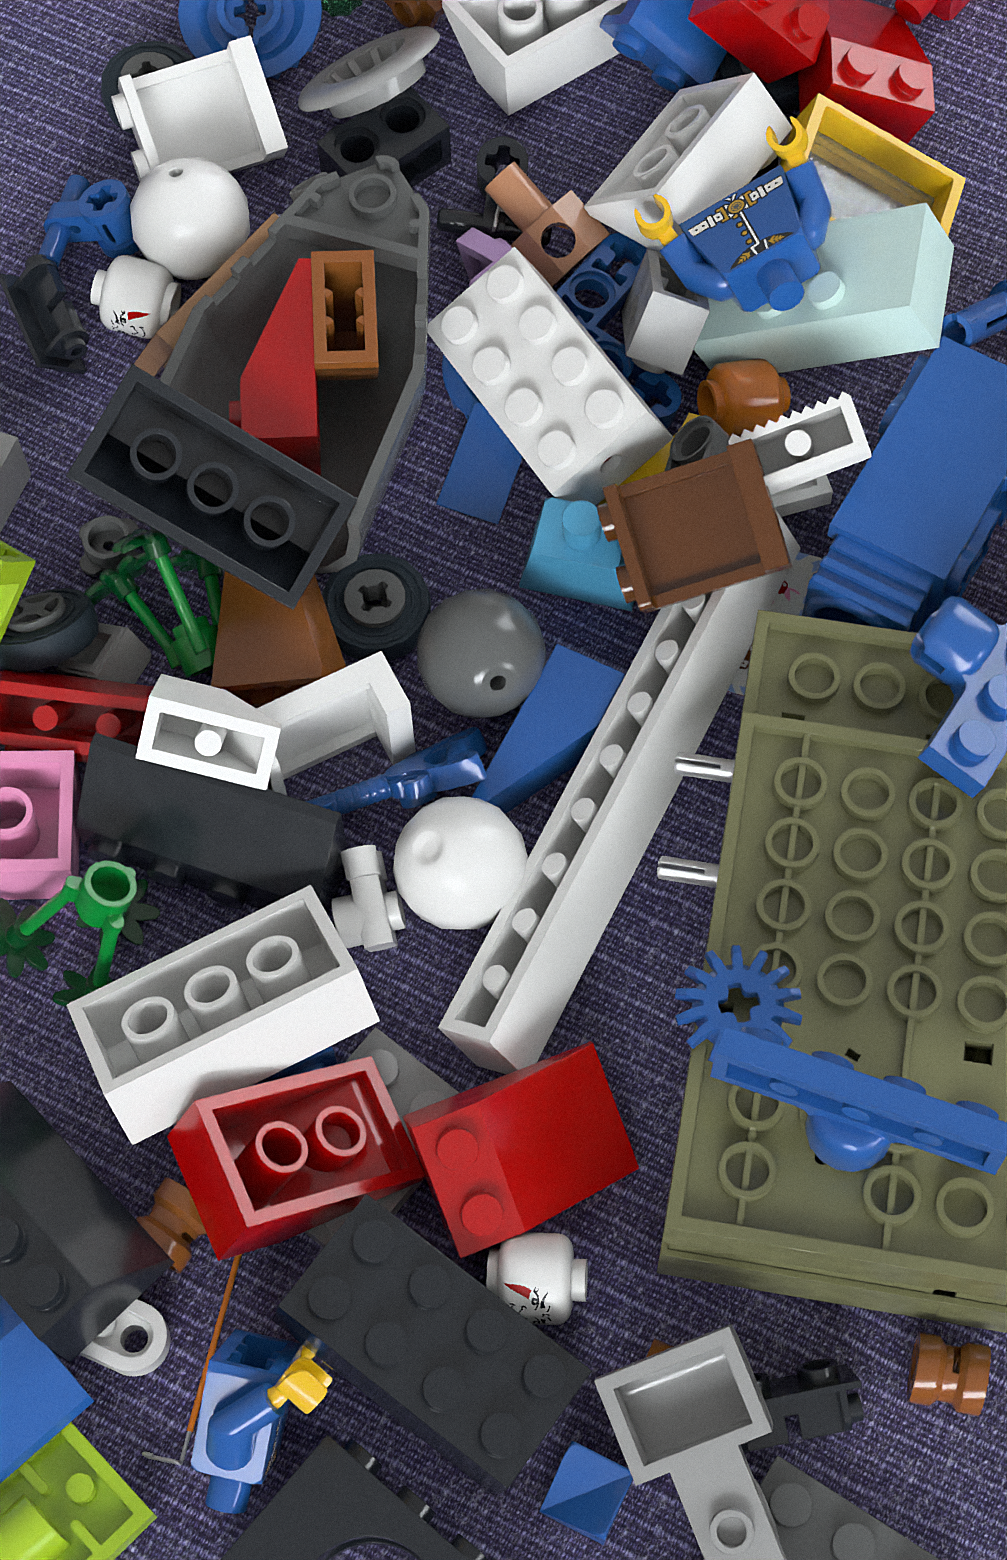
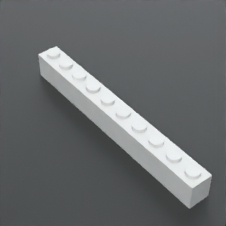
(603, 825)

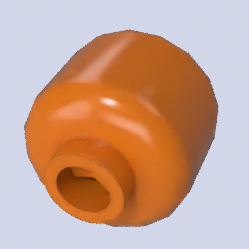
(743, 395)

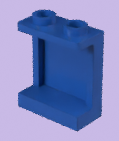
(665, 42)

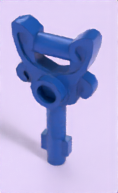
(418, 777)

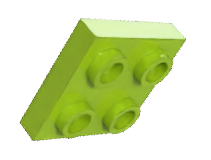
(68, 1505)

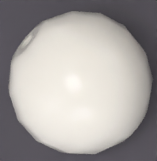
(189, 217)
(459, 862)

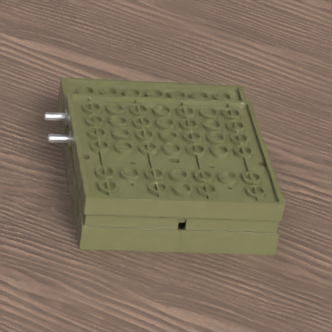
(895, 929)

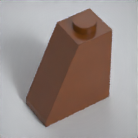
(344, 315)
(270, 648)

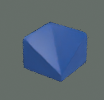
(587, 1492)

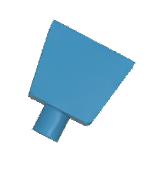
(573, 556)

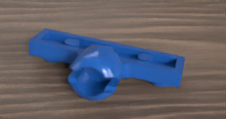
(970, 657)
(856, 1114)

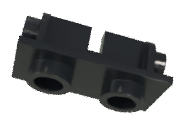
(49, 329)
(815, 1397)

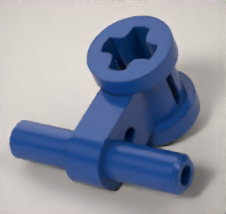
(90, 215)

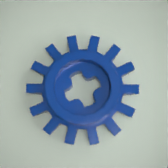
(714, 990)

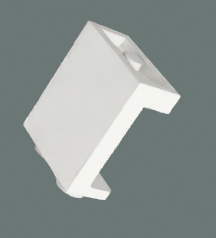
(203, 109)
(339, 715)

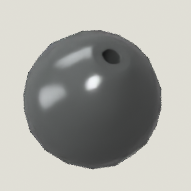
(480, 653)

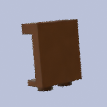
(694, 529)

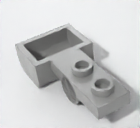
(687, 1419)

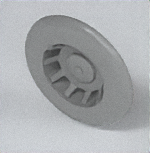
(370, 73)

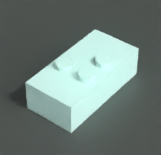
(872, 298)

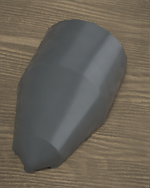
(360, 419)

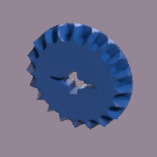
(278, 36)

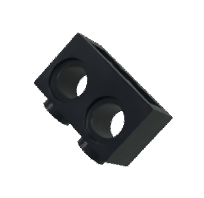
(398, 128)

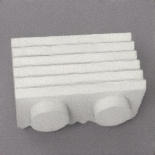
(809, 443)

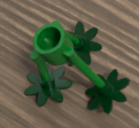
(195, 636)
(103, 900)

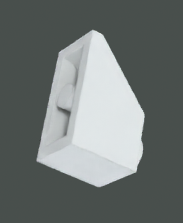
(208, 733)

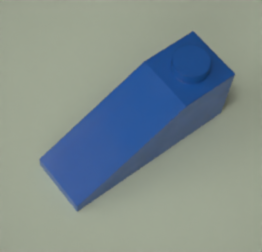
(550, 728)

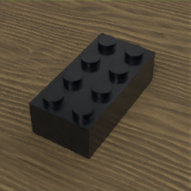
(431, 1346)

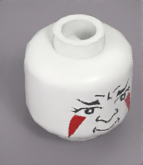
(135, 296)
(538, 1276)

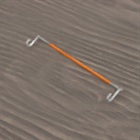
(211, 1352)

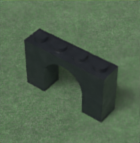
(342, 1505)

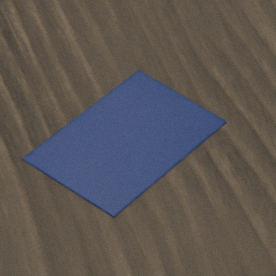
(481, 469)

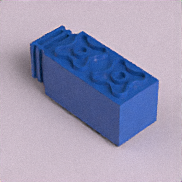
(923, 499)

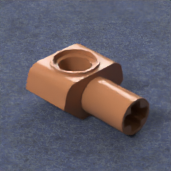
(536, 214)

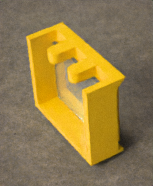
(871, 168)

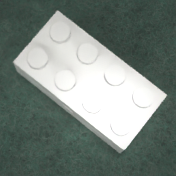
(547, 382)

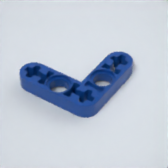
(595, 276)

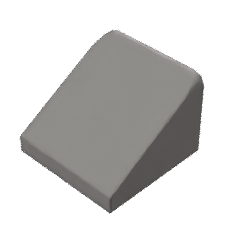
(112, 656)

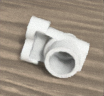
(370, 912)

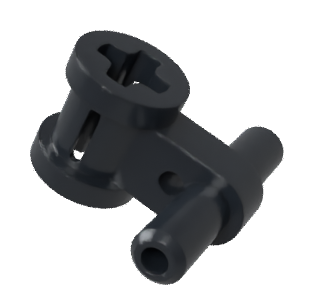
(493, 153)

